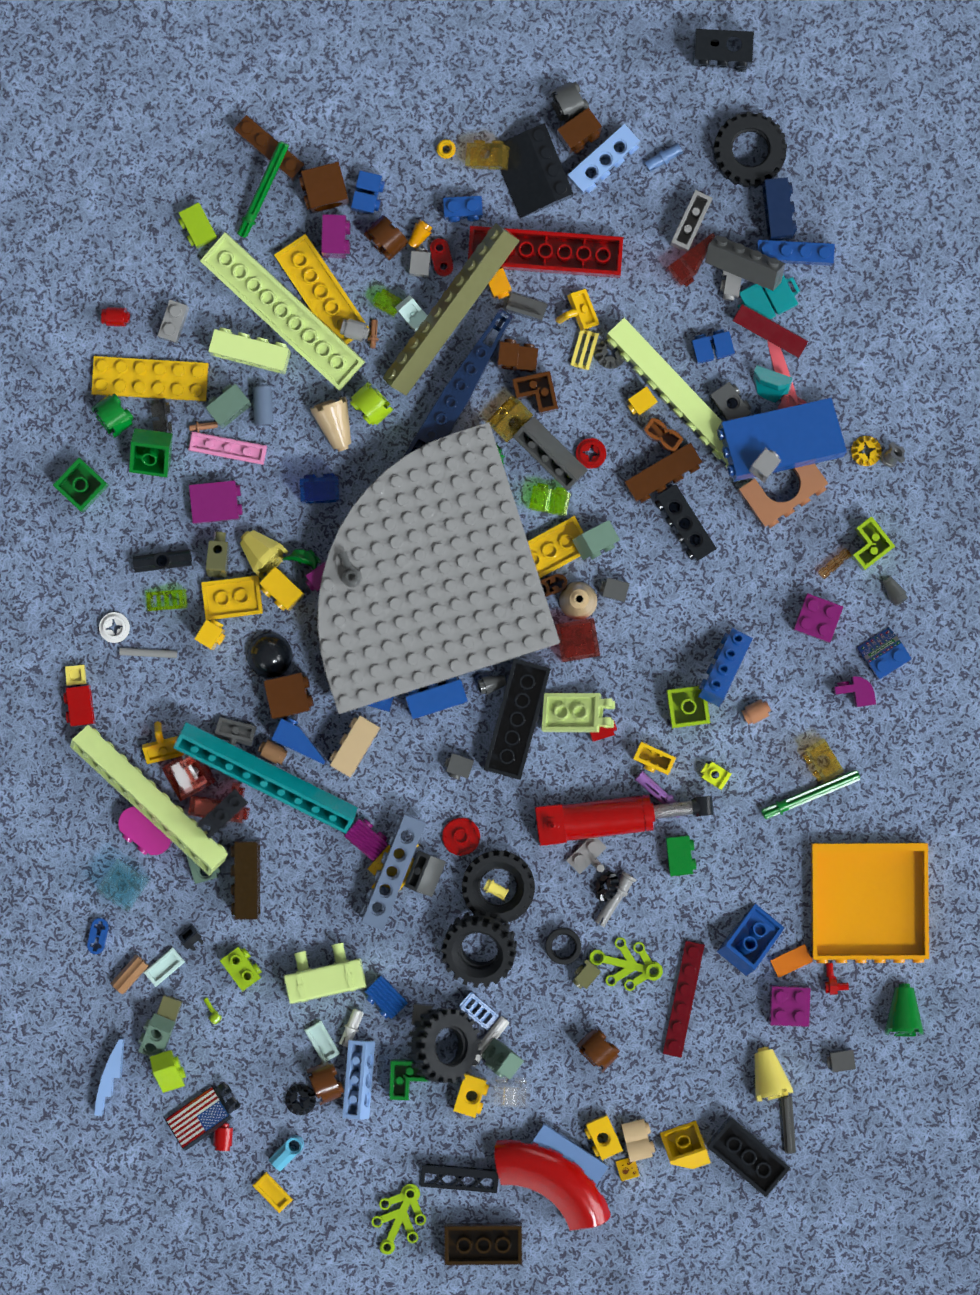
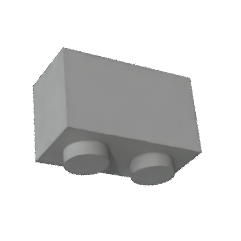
(173, 322)

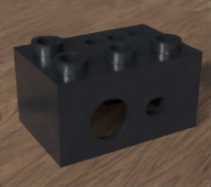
(712, 51)

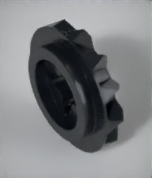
(612, 884)
(308, 1104)

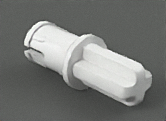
(351, 1027)

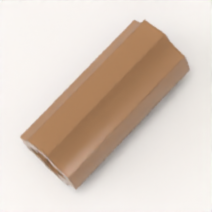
(129, 974)

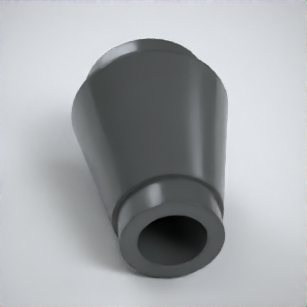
(894, 591)
(490, 684)

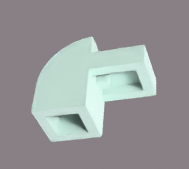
(411, 312)

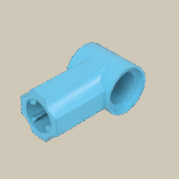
(286, 1153)

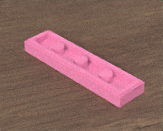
(227, 448)

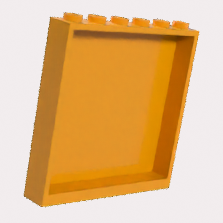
(869, 902)

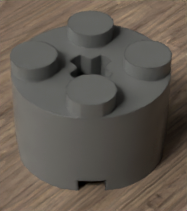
(567, 101)

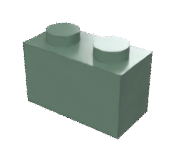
(595, 540)

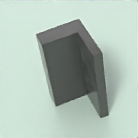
(526, 307)

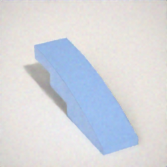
(112, 1070)

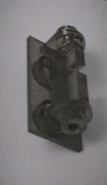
(161, 410)

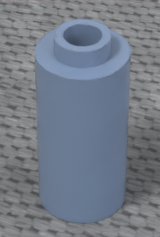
(262, 405)

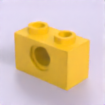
(468, 1107)
(603, 1125)

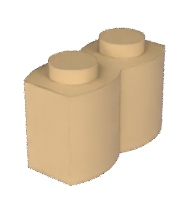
(637, 1140)

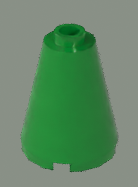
(904, 1013)

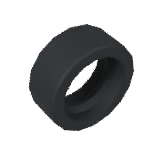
(563, 960)

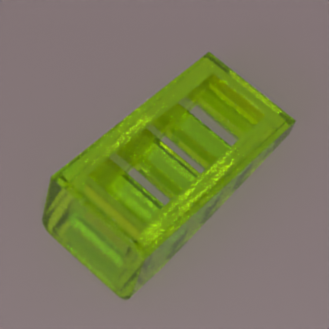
(182, 593)

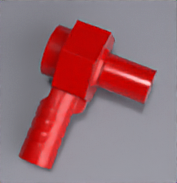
(832, 986)

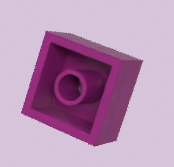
(334, 236)
(818, 618)
(789, 1005)

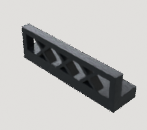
(459, 1171)

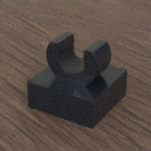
(190, 937)

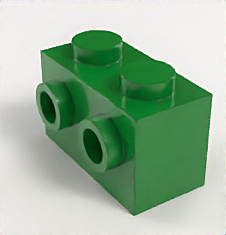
(679, 855)

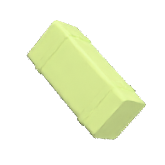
(326, 980)

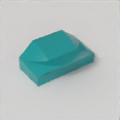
(771, 384)

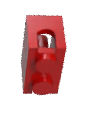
(79, 706)

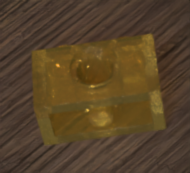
(496, 161)
(500, 419)
(832, 767)

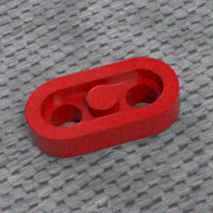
(441, 257)

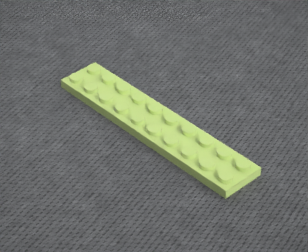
(282, 311)

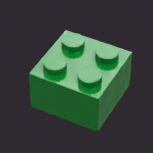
(150, 452)
(81, 485)

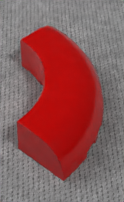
(553, 1178)

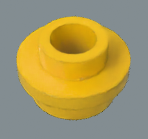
(450, 144)

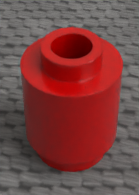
(115, 316)
(223, 1137)

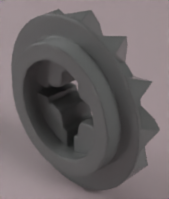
(608, 362)

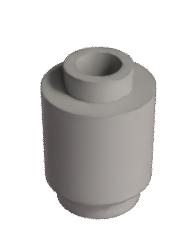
(354, 330)

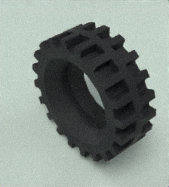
(731, 167)
(499, 860)
(473, 970)
(424, 1041)

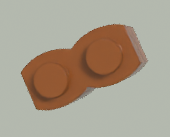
(658, 432)

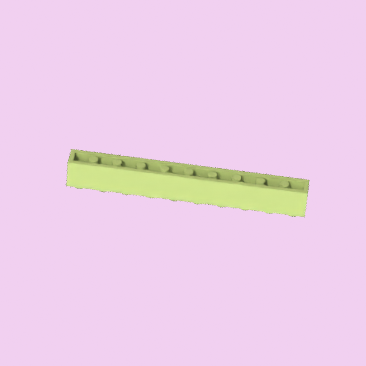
(668, 384)
(148, 799)

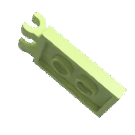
(575, 712)

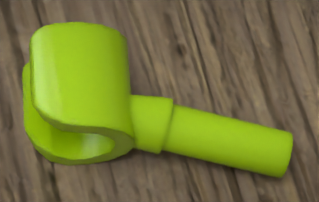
(214, 1017)

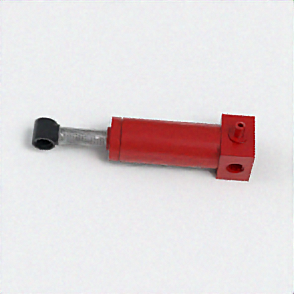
(610, 817)

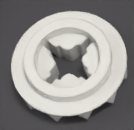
(107, 621)

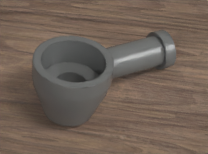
(348, 570)

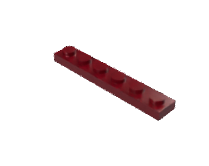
(683, 999)

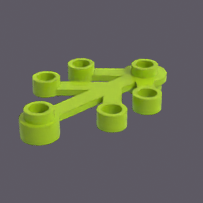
(629, 965)
(400, 1215)

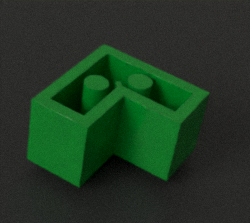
(400, 1077)

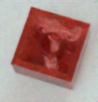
(578, 640)

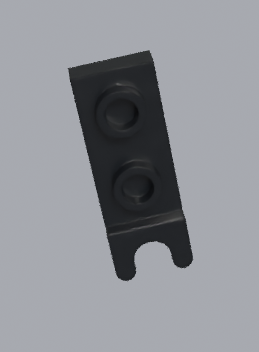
(222, 812)

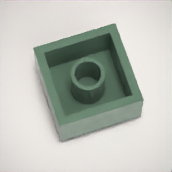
(228, 405)

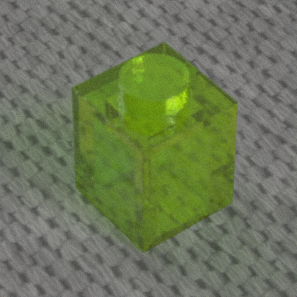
(386, 302)

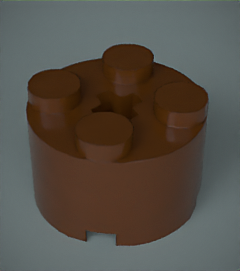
(386, 237)
(597, 1050)
(324, 1082)

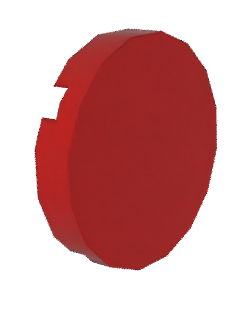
(466, 837)

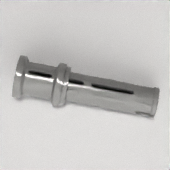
(624, 884)

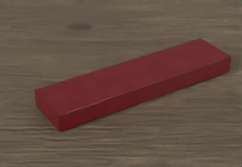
(770, 330)

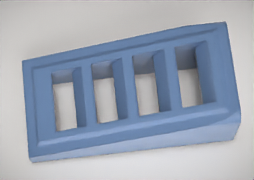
(467, 999)

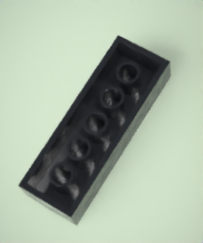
(517, 719)

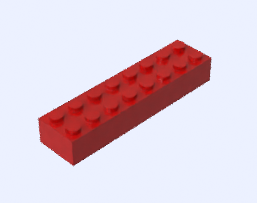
(559, 252)

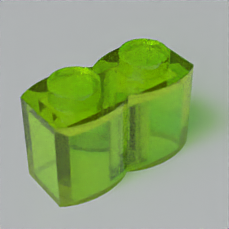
(549, 500)

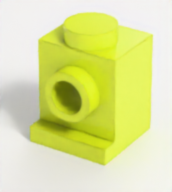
(718, 782)

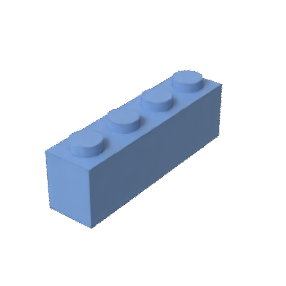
(550, 1138)

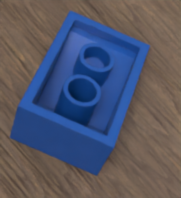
(296, 739)
(750, 940)

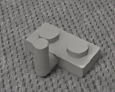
(587, 855)

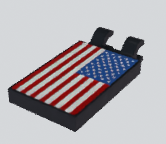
(202, 1115)

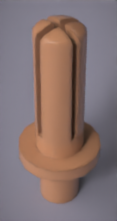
(373, 334)
(202, 426)

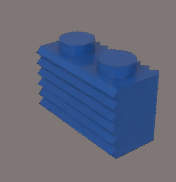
(385, 997)

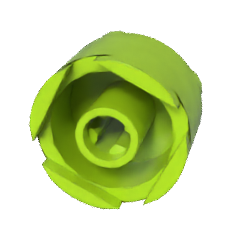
(371, 403)

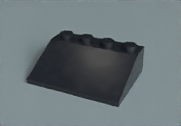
(535, 172)

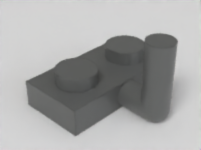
(235, 732)

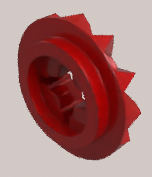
(598, 447)

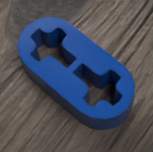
(102, 937)

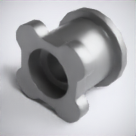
(892, 455)

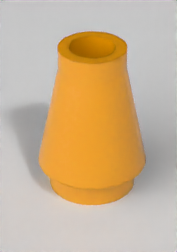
(419, 234)

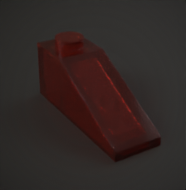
(687, 266)

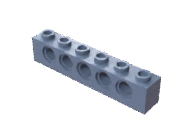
(380, 918)

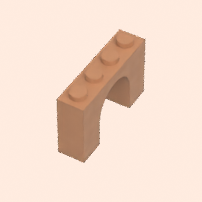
(768, 511)

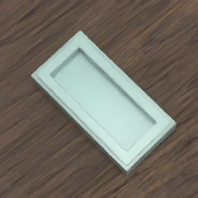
(164, 967)
(322, 1041)

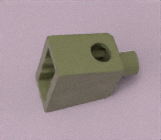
(217, 563)

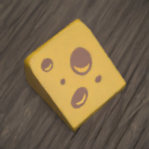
(627, 1169)

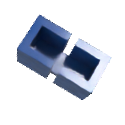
(365, 202)
(722, 345)

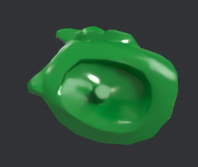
(303, 556)

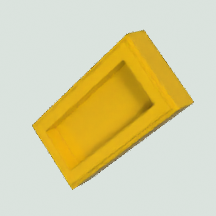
(272, 1192)

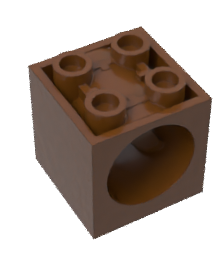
(324, 187)
(288, 695)

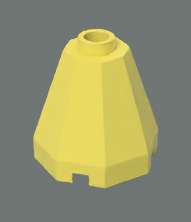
(262, 552)

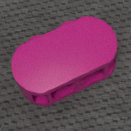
(142, 832)

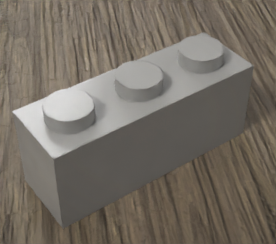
(691, 221)

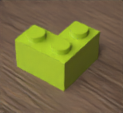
(876, 544)

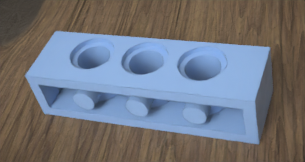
(621, 136)
(358, 1079)

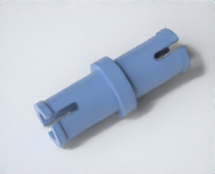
(663, 157)

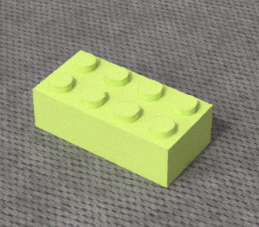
(248, 351)

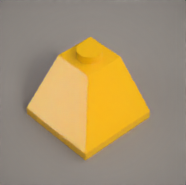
(685, 1146)

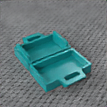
(762, 301)

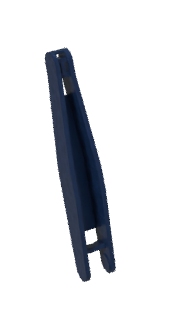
(460, 387)

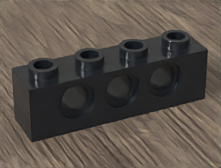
(674, 495)

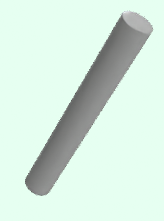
(148, 652)

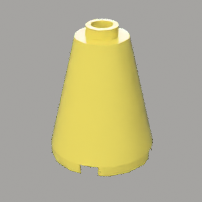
(769, 1076)

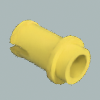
(495, 889)

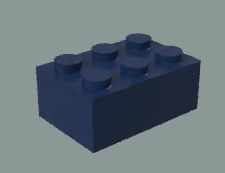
(779, 209)

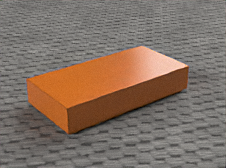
(791, 960)

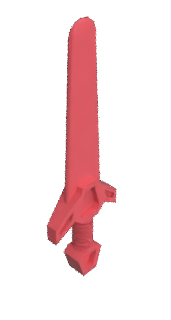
(780, 366)

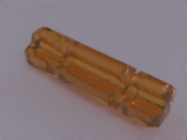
(833, 564)

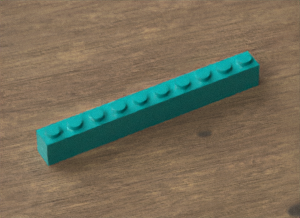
(265, 777)

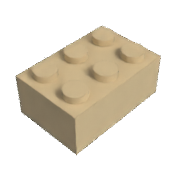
(354, 745)

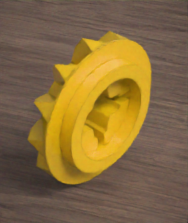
(862, 459)

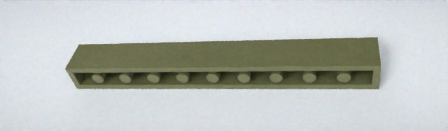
(450, 309)

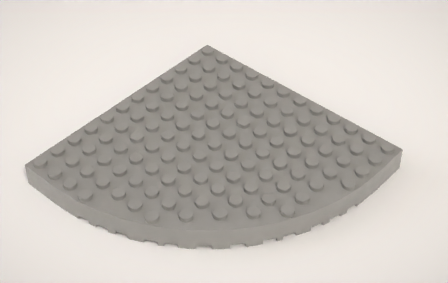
(440, 576)

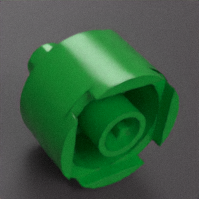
(112, 415)

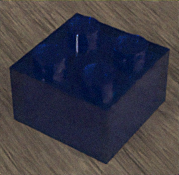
(320, 490)

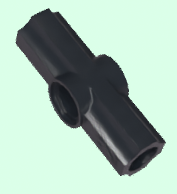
(150, 561)

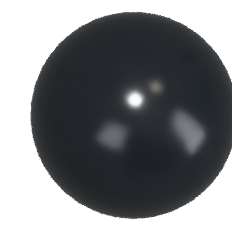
(269, 655)

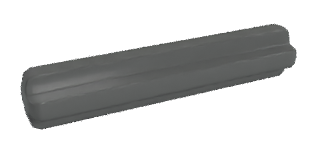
(788, 1124)

